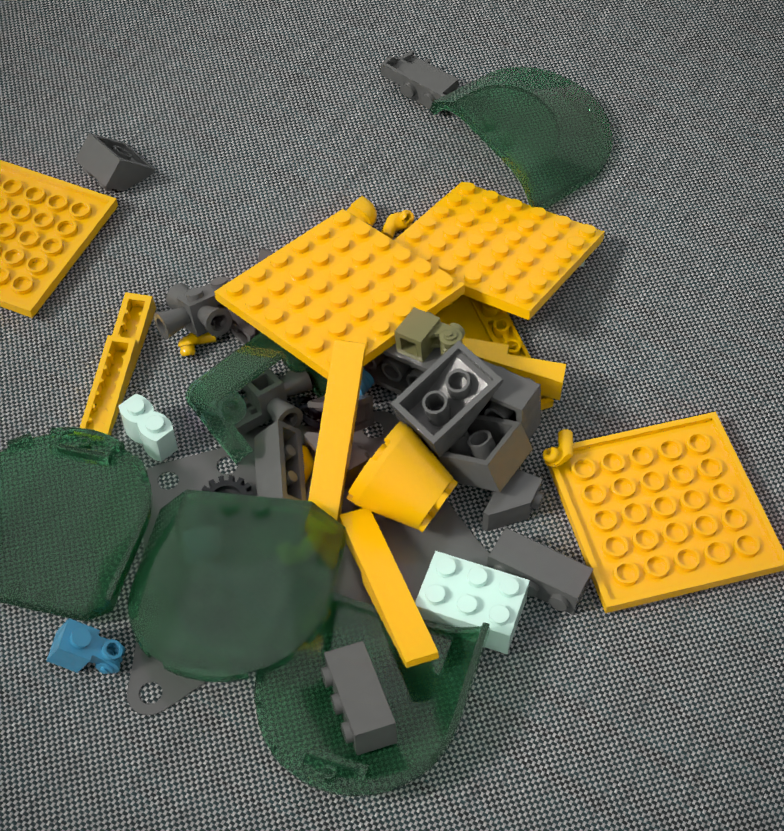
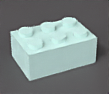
(470, 594)

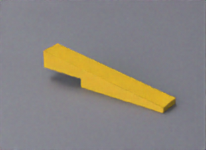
(118, 362)
(543, 372)
(337, 426)
(388, 588)

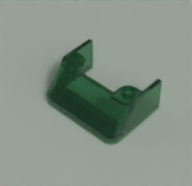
(216, 393)

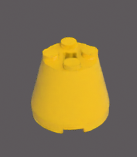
(403, 480)

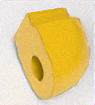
(364, 210)

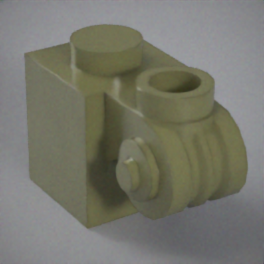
(423, 332)

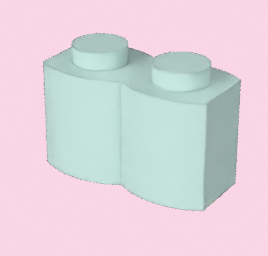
(148, 427)

